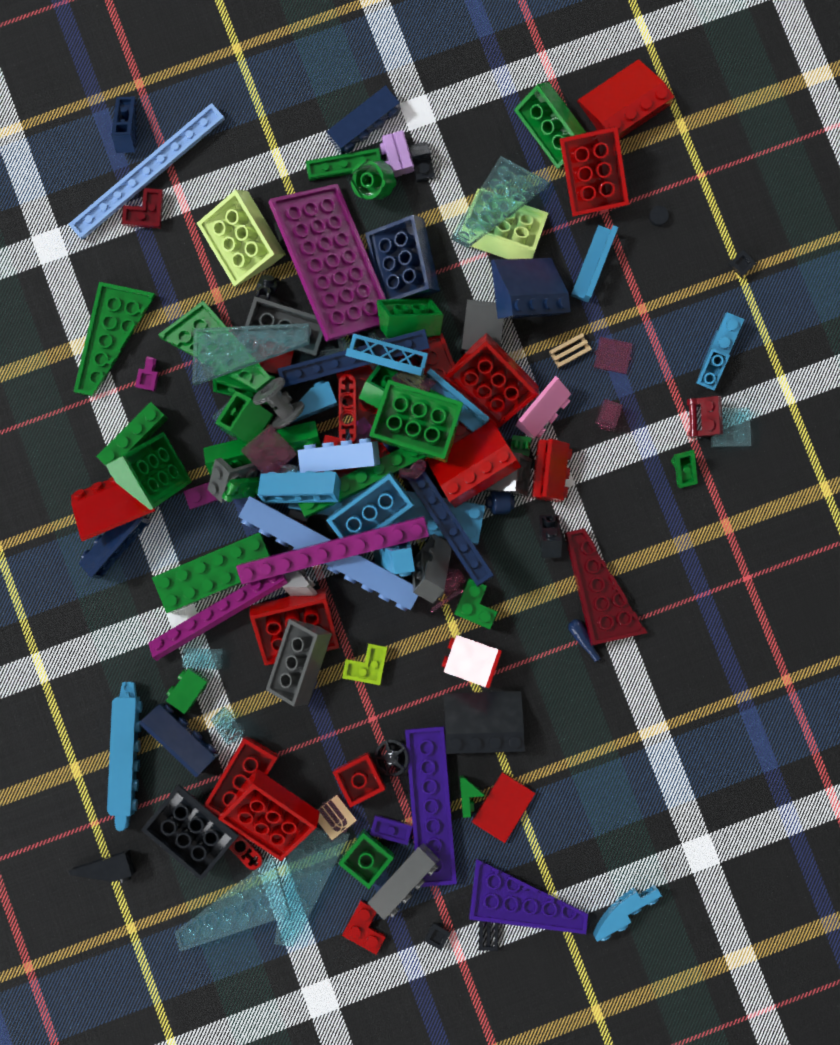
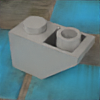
(299, 584)

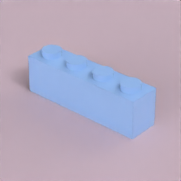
(339, 456)

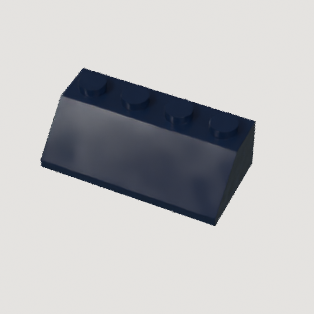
(110, 547)
(179, 739)

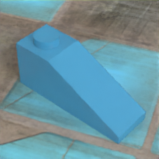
(317, 400)

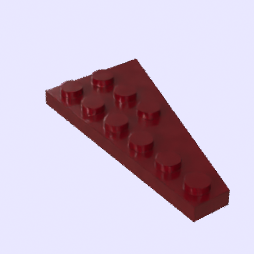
(601, 598)

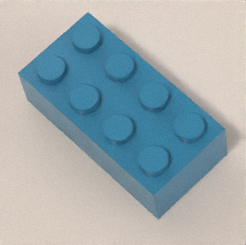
(372, 508)

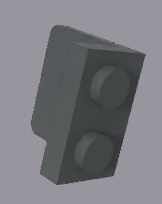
(223, 472)

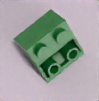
(243, 418)

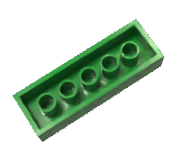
(208, 573)

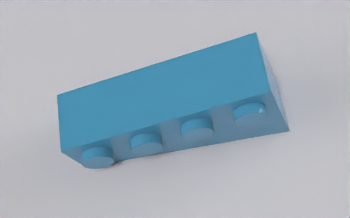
(396, 559)

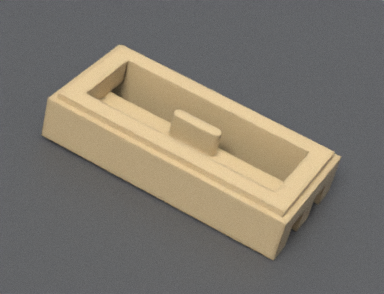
(583, 343)

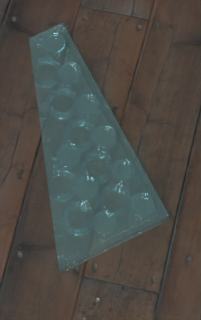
(234, 348)
(245, 906)

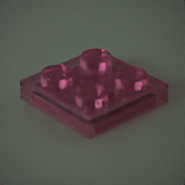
(269, 451)

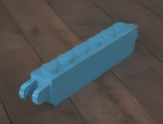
(123, 755)

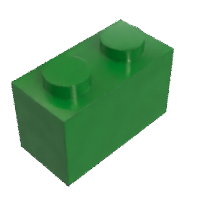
(187, 690)

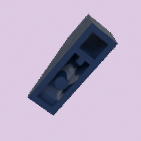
(124, 125)

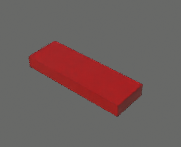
(539, 467)

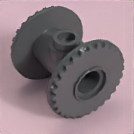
(279, 402)

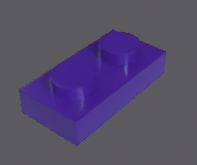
(391, 830)

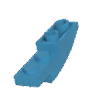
(719, 351)
(617, 914)

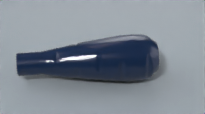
(581, 635)

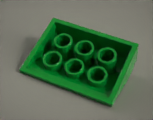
(416, 421)
(150, 471)

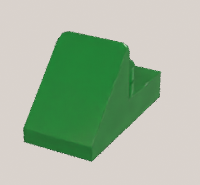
(685, 468)
(468, 790)

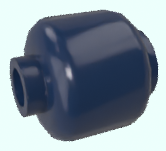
(500, 502)

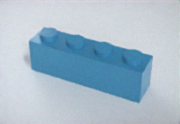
(299, 487)

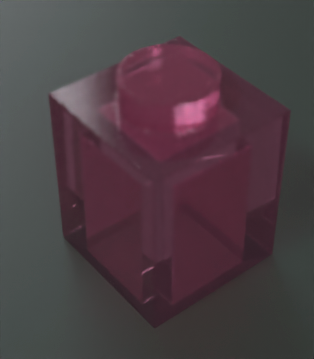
(608, 415)

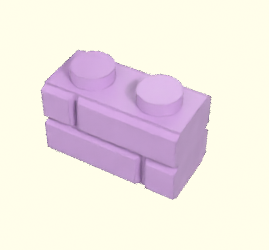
(397, 153)

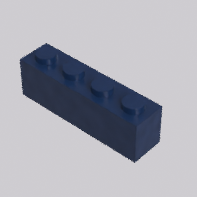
(364, 120)

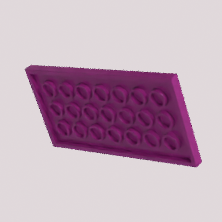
(329, 260)

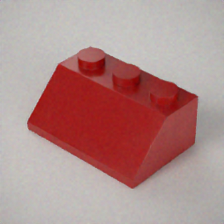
(555, 471)

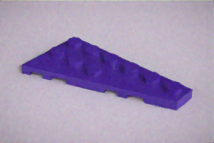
(513, 902)

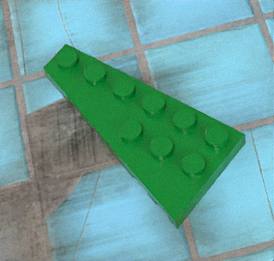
(201, 316)

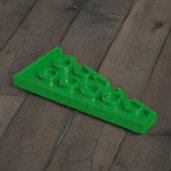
(111, 324)

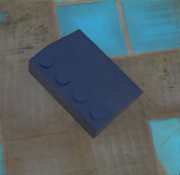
(403, 259)
(528, 288)

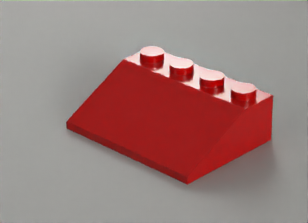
(627, 99)
(594, 171)
(492, 381)
(474, 464)
(104, 508)
(271, 618)
(270, 815)

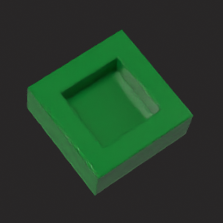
(521, 445)

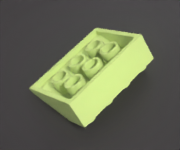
(516, 235)
(240, 237)

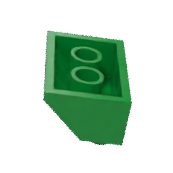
(409, 315)

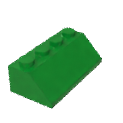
(548, 120)

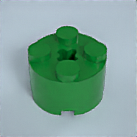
(373, 179)

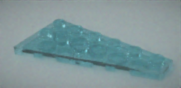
(500, 196)
(304, 879)

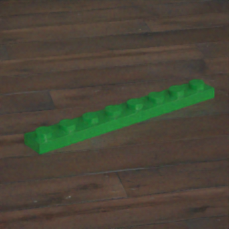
(365, 478)

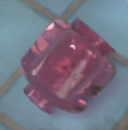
(454, 581)

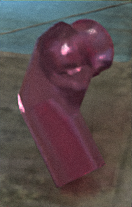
(414, 471)

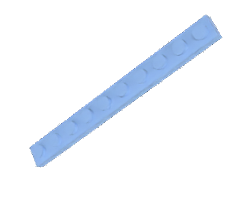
(146, 171)

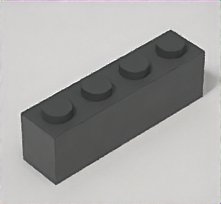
(403, 881)

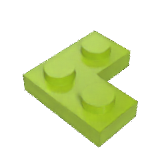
(367, 671)

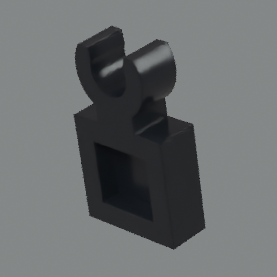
(266, 286)

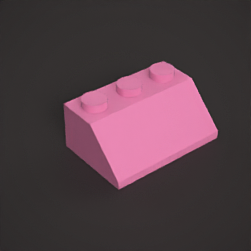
(544, 409)

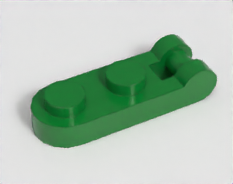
(241, 488)

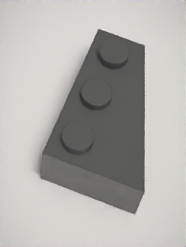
(431, 569)

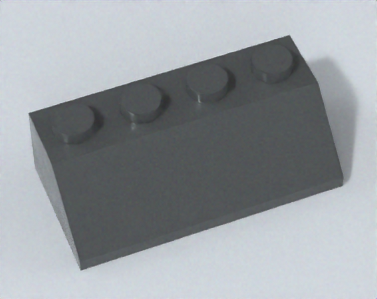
(270, 313)
(298, 662)

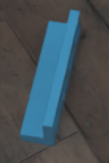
(593, 263)
(383, 361)
(470, 415)

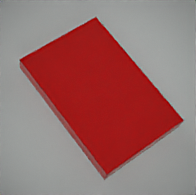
(503, 807)

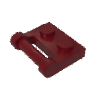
(710, 416)

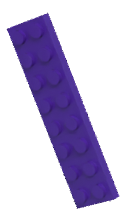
(431, 800)

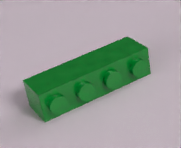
(134, 434)

